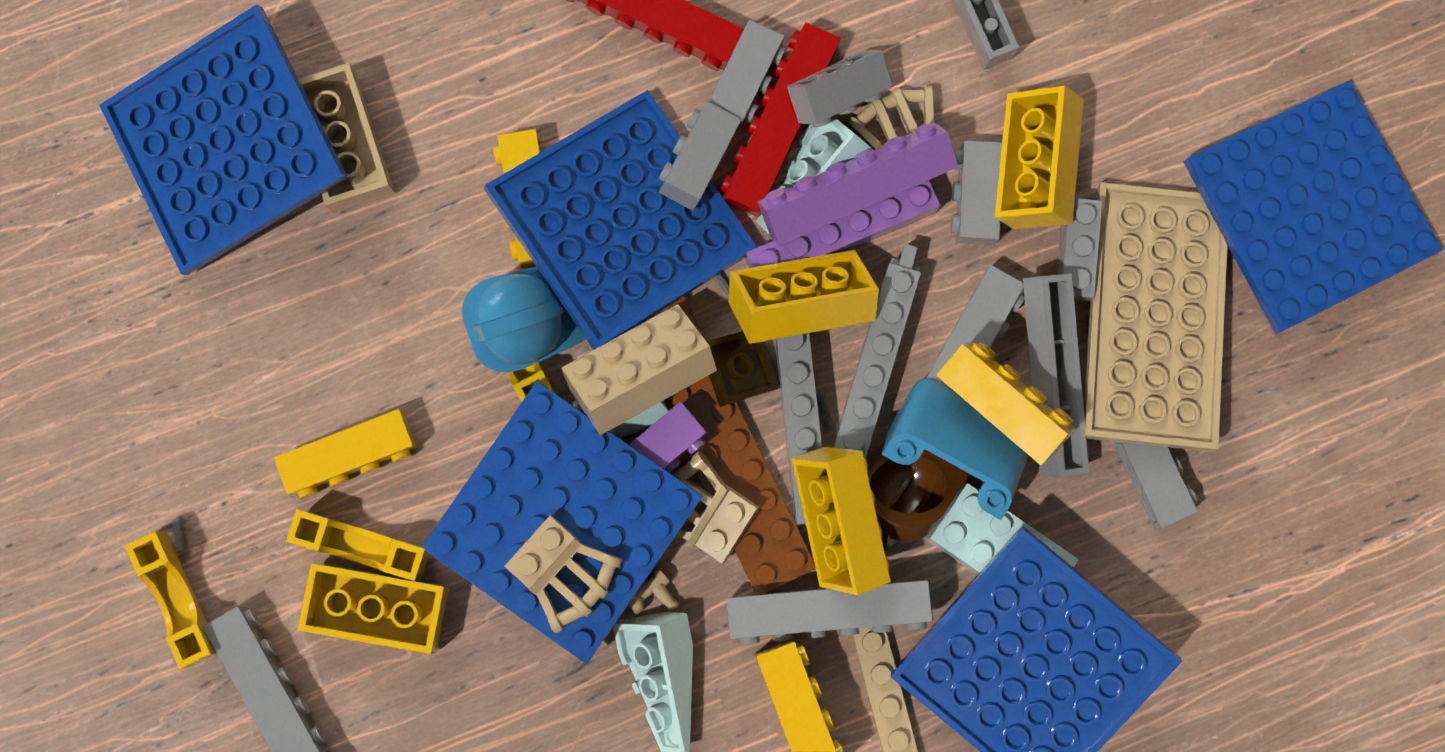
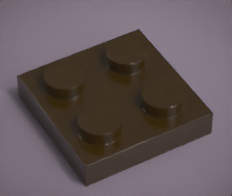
(741, 368)

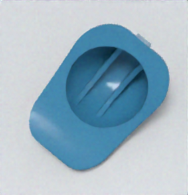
(517, 321)

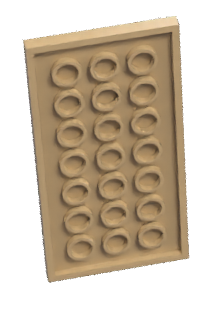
(1156, 321)

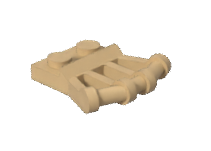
(878, 108)
(725, 516)
(545, 556)

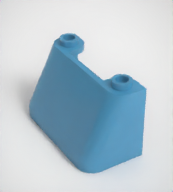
(950, 428)

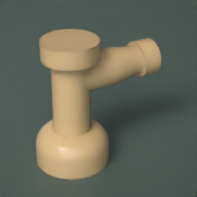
(655, 585)

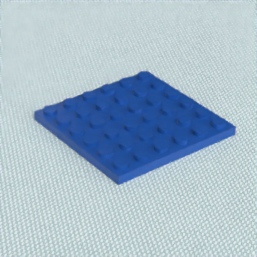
(222, 140)
(1312, 206)
(605, 231)
(592, 484)
(1035, 657)

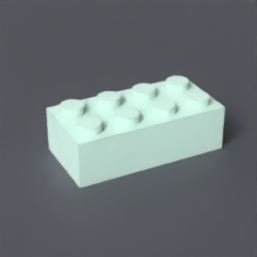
(977, 537)

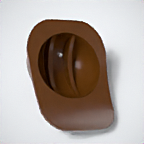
(913, 496)

